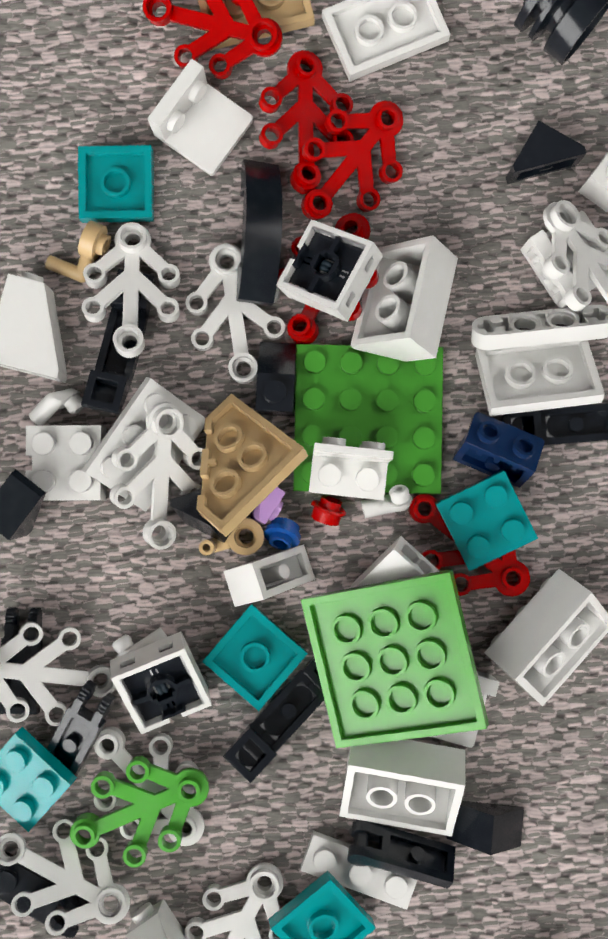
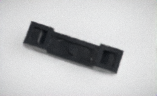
(260, 232)
(113, 373)
(564, 424)
(276, 723)

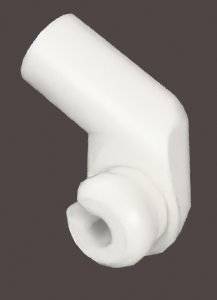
(55, 401)
(395, 501)
(125, 644)

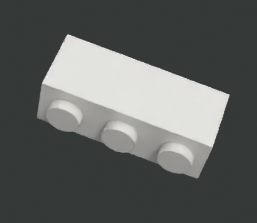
(409, 303)
(550, 636)
(405, 785)

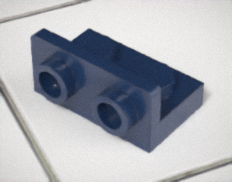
(498, 447)

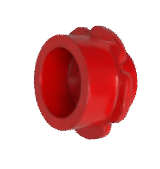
(327, 510)

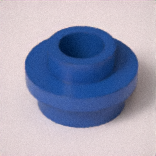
(282, 533)

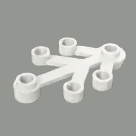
(588, 261)
(130, 283)
(230, 309)
(158, 469)
(36, 671)
(161, 759)
(68, 882)
(241, 922)

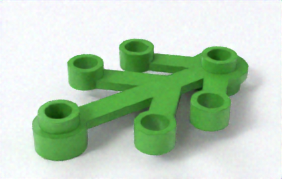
(144, 806)

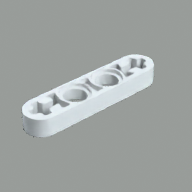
(503, 330)

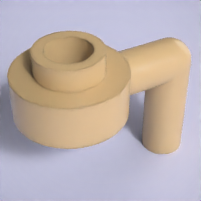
(92, 244)
(233, 541)

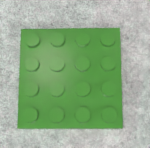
(372, 400)
(395, 660)

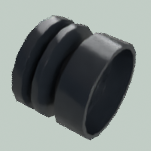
(566, 20)

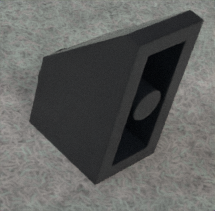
(276, 379)

